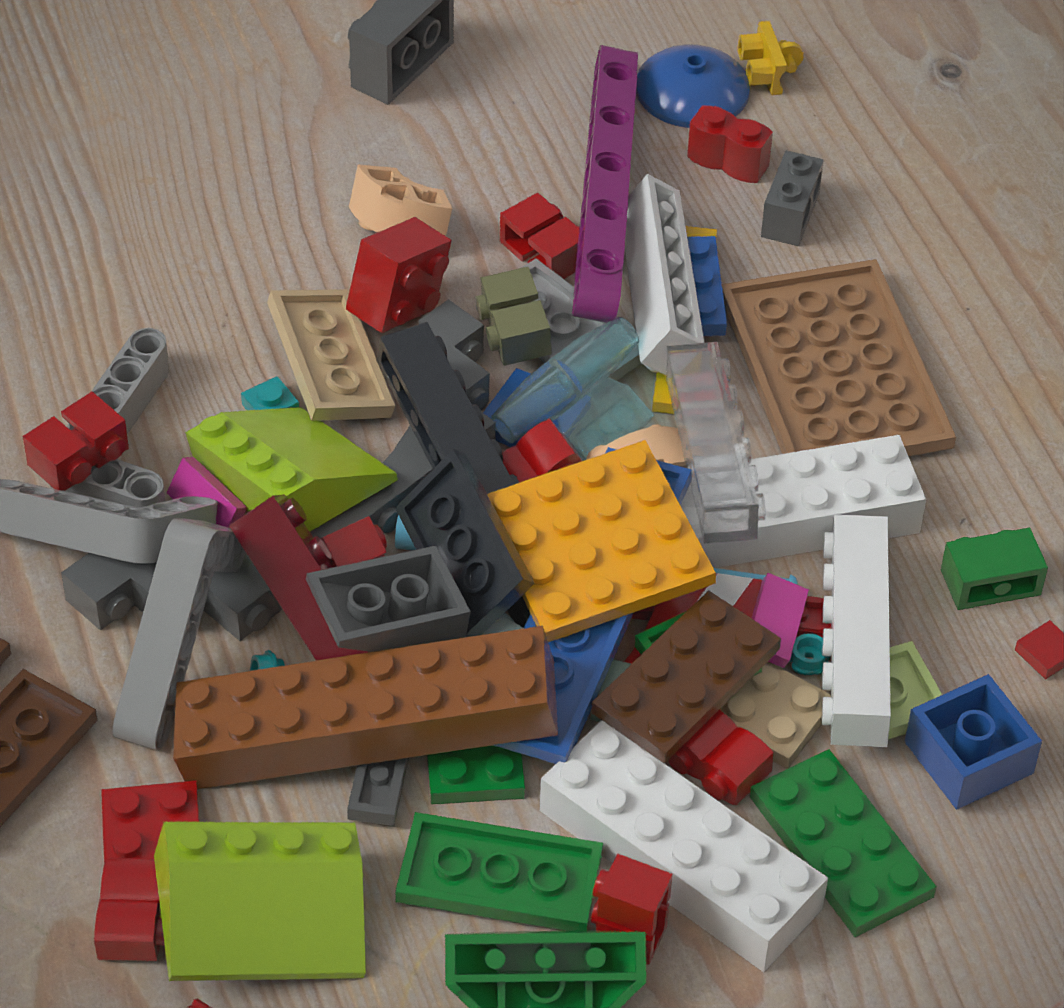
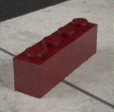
(283, 556)

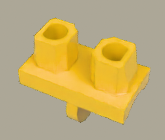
(767, 57)

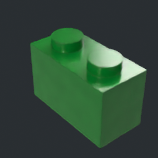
(993, 568)

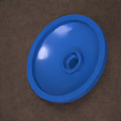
(689, 76)

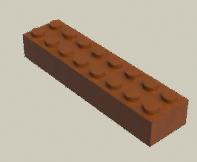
(366, 708)

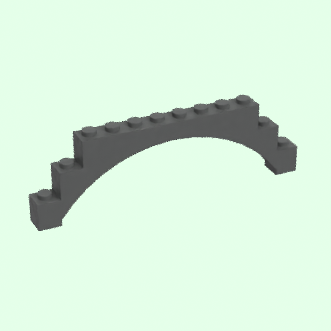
(241, 600)

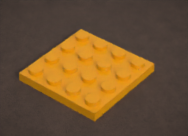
(601, 540)

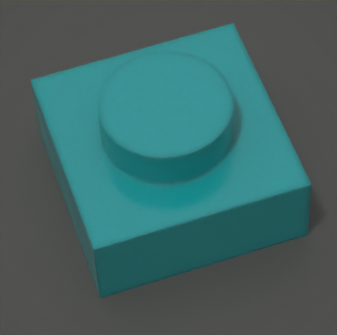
(269, 395)

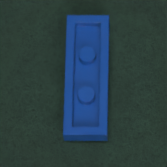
(708, 284)

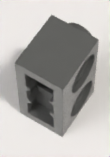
(792, 198)

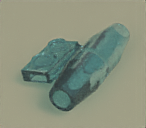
(579, 393)

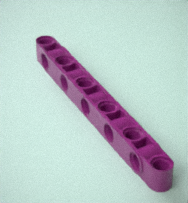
(606, 186)

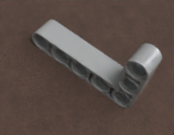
(128, 389)
(94, 523)
(170, 626)

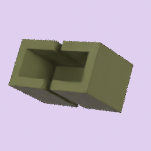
(515, 318)

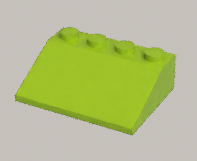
(289, 455)
(261, 900)

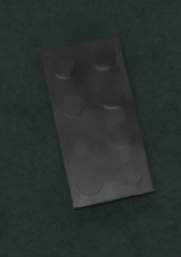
(458, 517)

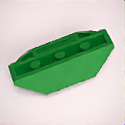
(545, 968)

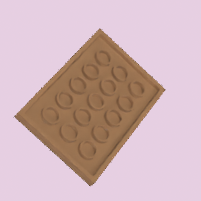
(835, 360)

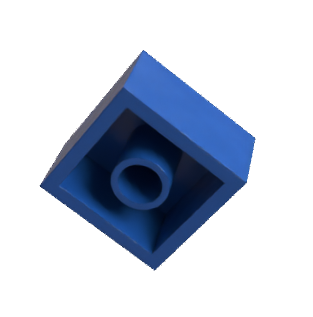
(972, 741)

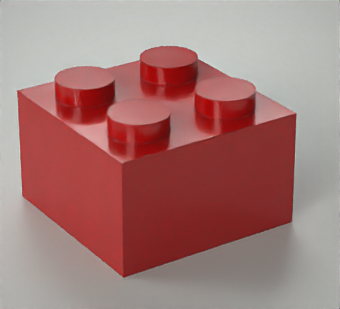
(398, 274)

